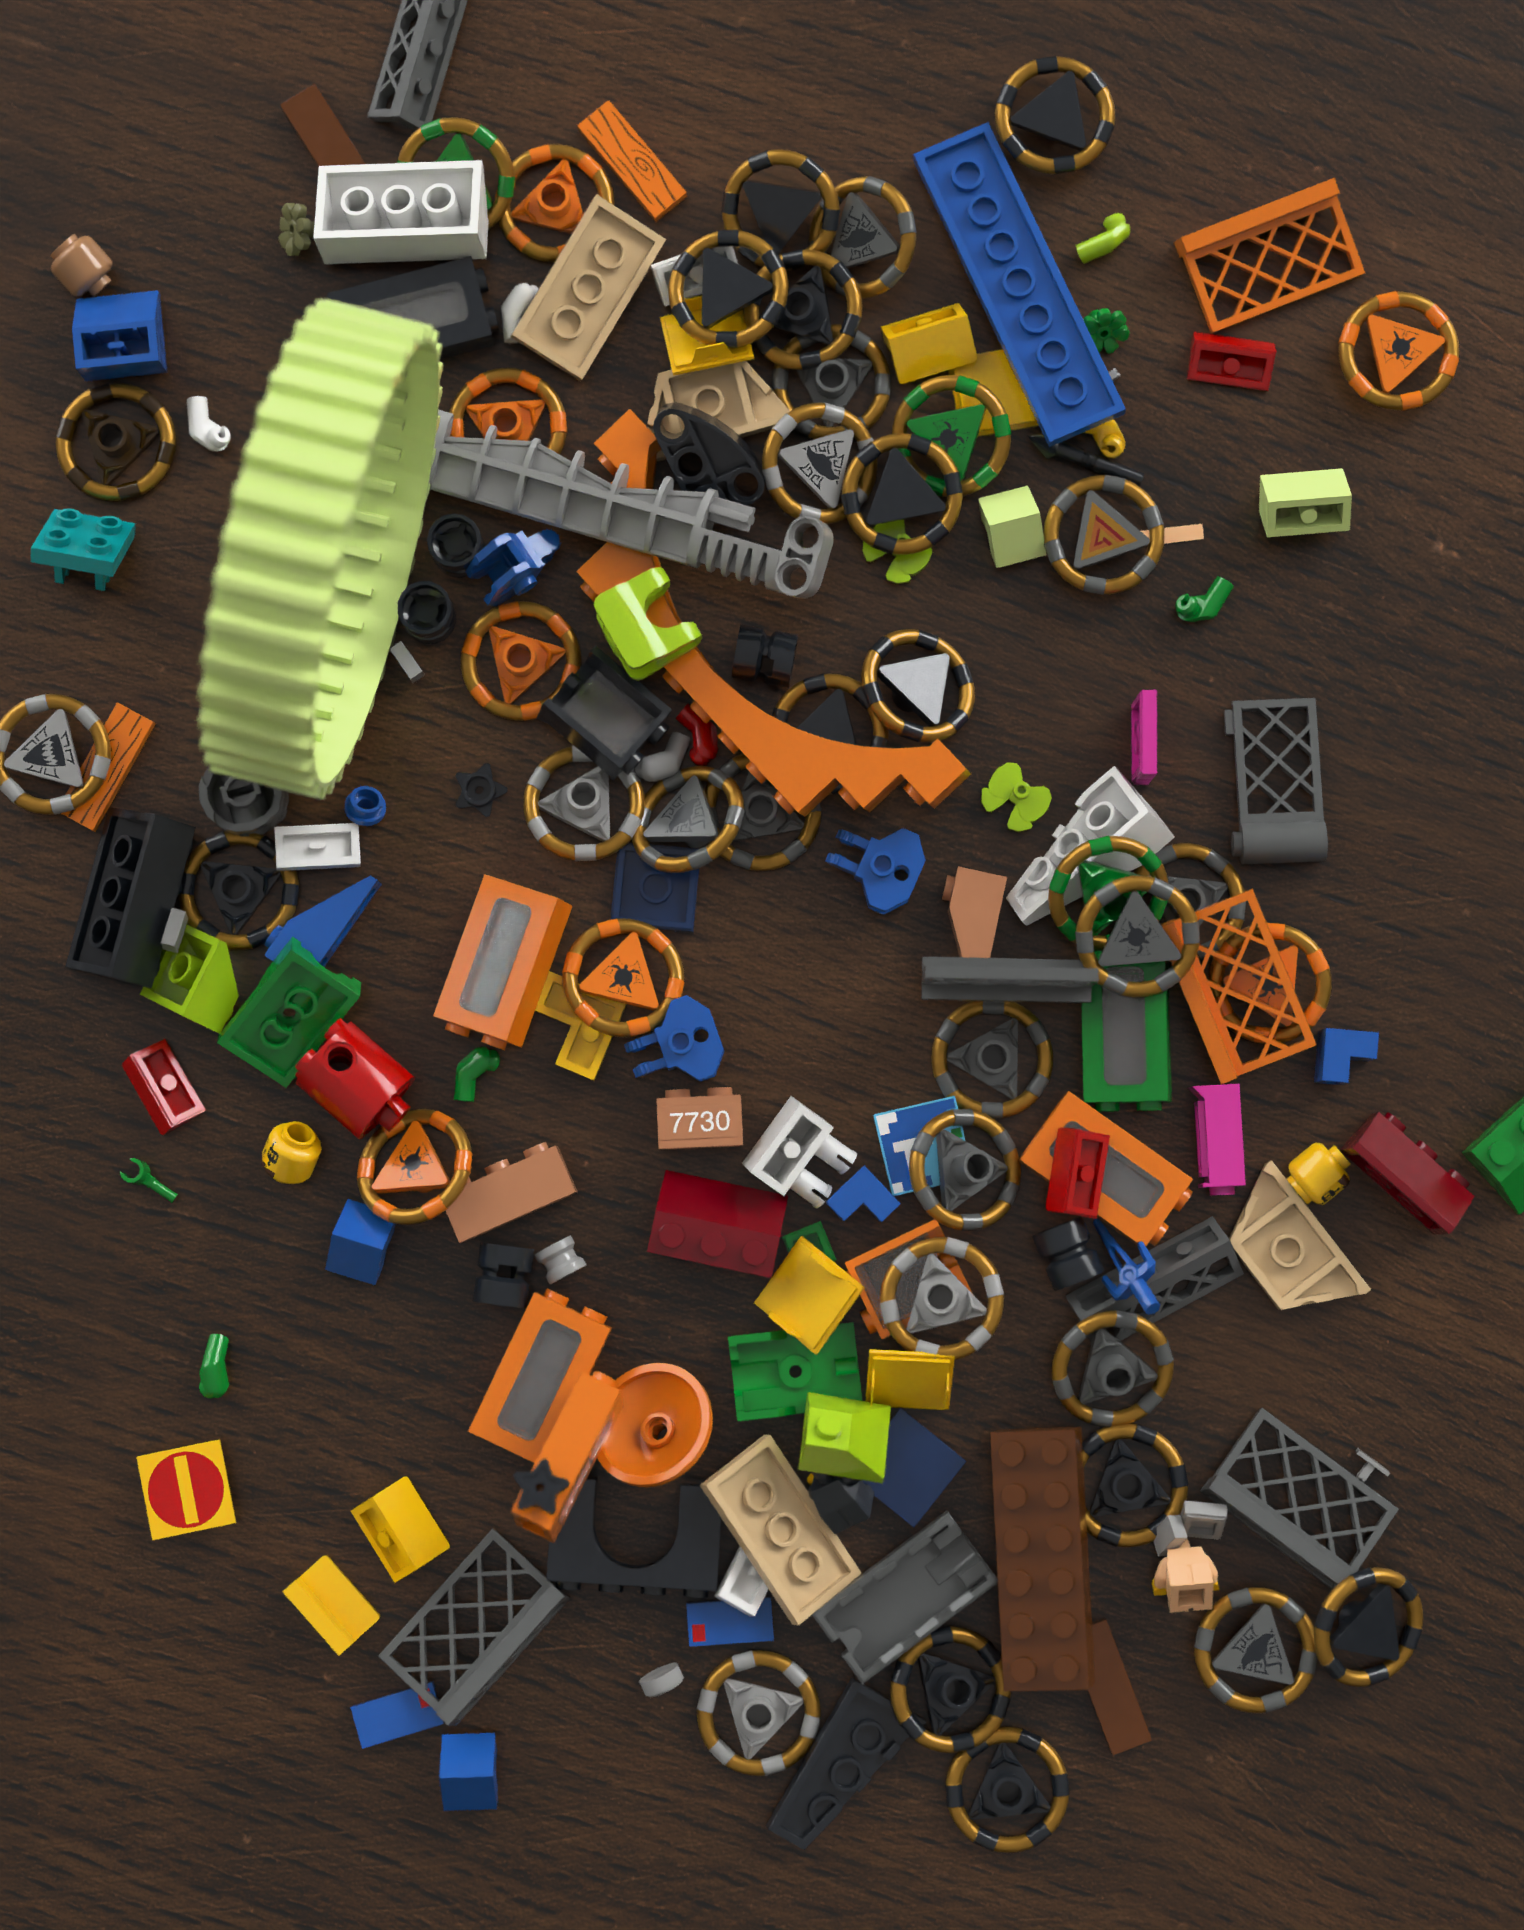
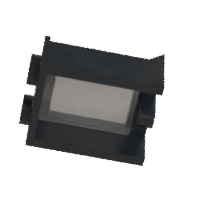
(606, 714)

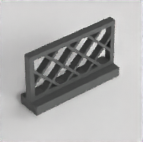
(1007, 980)
(1277, 1529)
(499, 1654)

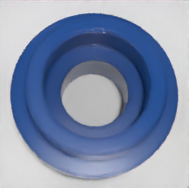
(367, 798)

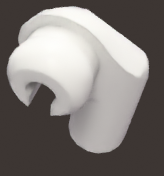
(514, 308)
(202, 428)

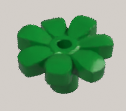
(1107, 328)

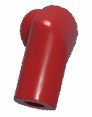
(704, 736)

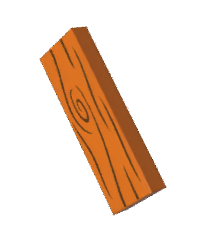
(632, 161)
(127, 737)

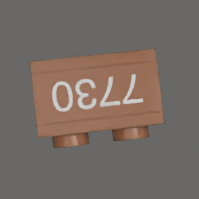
(699, 1120)

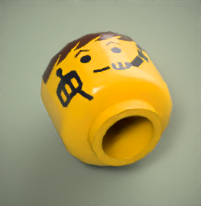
(291, 1152)
(1319, 1173)

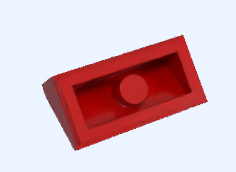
(1231, 361)
(163, 1086)
(1077, 1172)

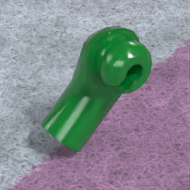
(471, 1068)

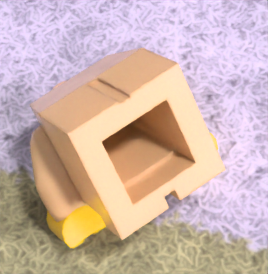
(1186, 1579)

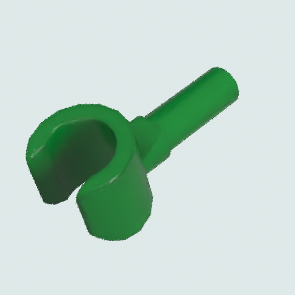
(145, 1178)

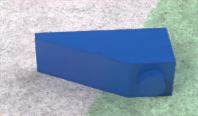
(326, 924)

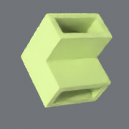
(1012, 526)

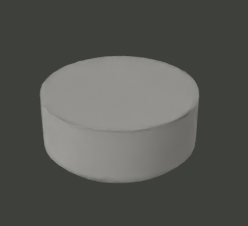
(661, 1680)

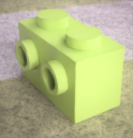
(1305, 502)

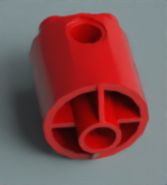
(365, 1092)

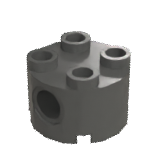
(241, 805)

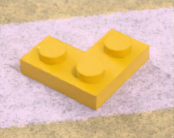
(583, 1046)

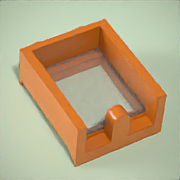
(871, 1268)

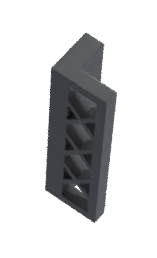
(426, 63)
(1179, 1258)

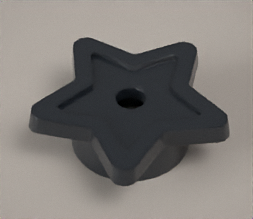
(484, 779)
(552, 1487)

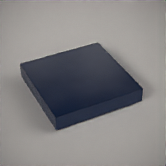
(654, 895)
(915, 1468)

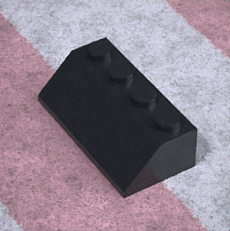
(130, 896)

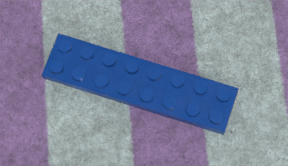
(1019, 284)

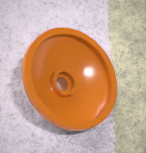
(655, 1400)

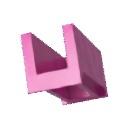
(1219, 1137)

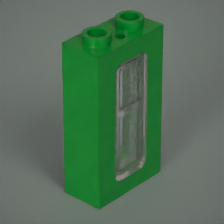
(1127, 1044)

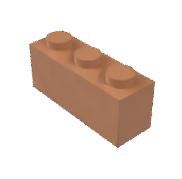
(511, 1192)

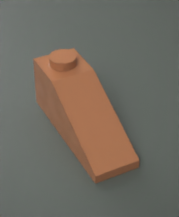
(974, 910)

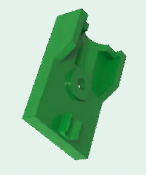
(275, 1041)
(763, 1378)

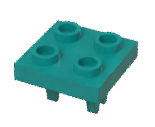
(83, 544)

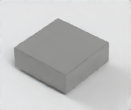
(1204, 1519)

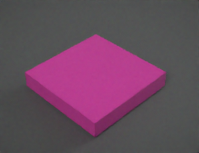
(1144, 737)

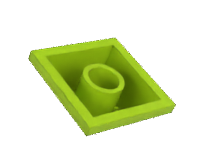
(196, 980)
(845, 1437)

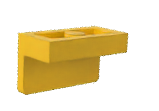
(930, 343)
(400, 1529)
(332, 1604)

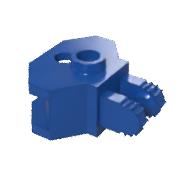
(513, 563)
(876, 870)
(678, 1044)

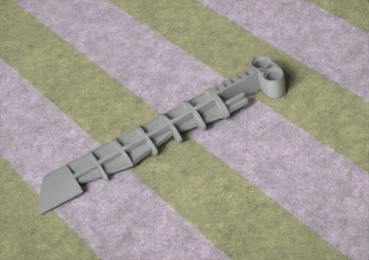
(662, 522)

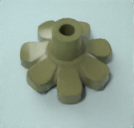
(296, 229)

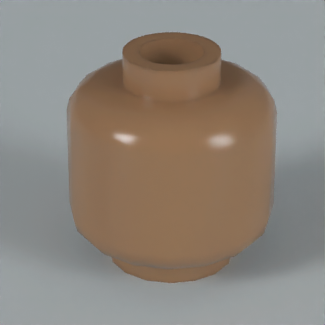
(81, 265)

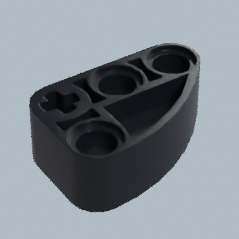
(719, 447)

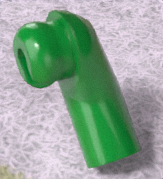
(1204, 606)
(213, 1368)

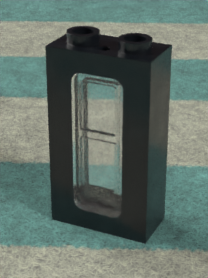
(437, 296)

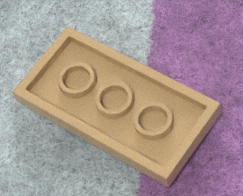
(588, 287)
(780, 1529)

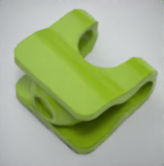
(630, 634)

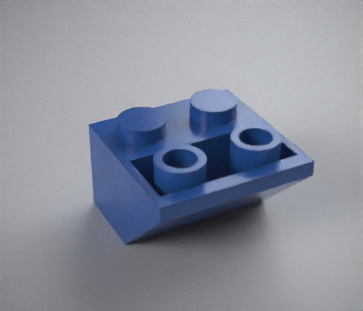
(119, 336)

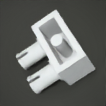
(787, 1148)

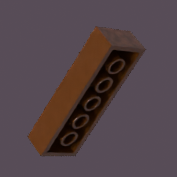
(1042, 1559)

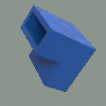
(1336, 1050)
(865, 1190)
(359, 1243)
(468, 1771)

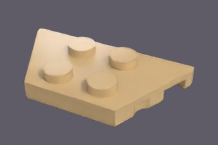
(726, 392)
(1290, 1248)

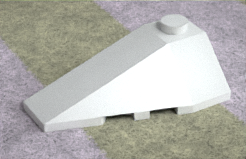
(1104, 809)

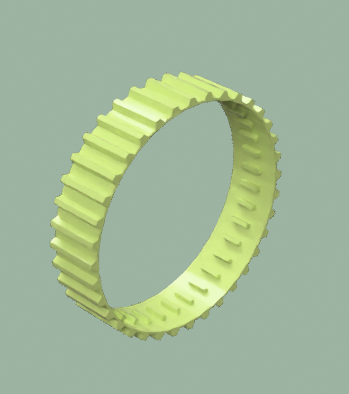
(319, 547)

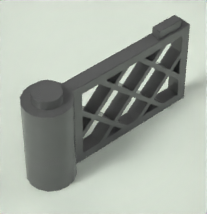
(1271, 835)

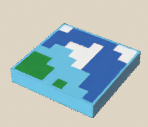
(897, 1134)

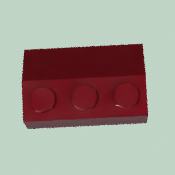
(1409, 1173)
(717, 1223)

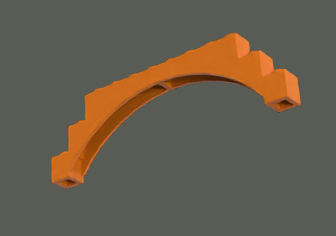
(792, 760)

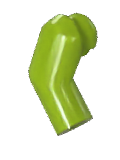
(1106, 242)

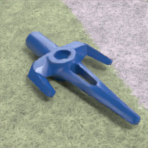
(1131, 1276)

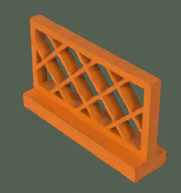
(1259, 221)
(1207, 1010)

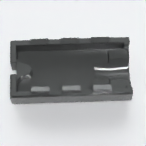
(905, 1596)

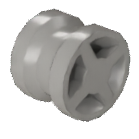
(560, 1260)

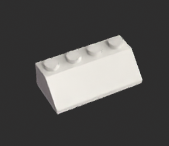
(401, 212)

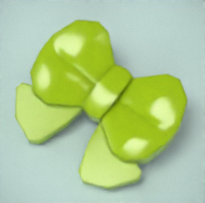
(903, 565)
(1029, 801)

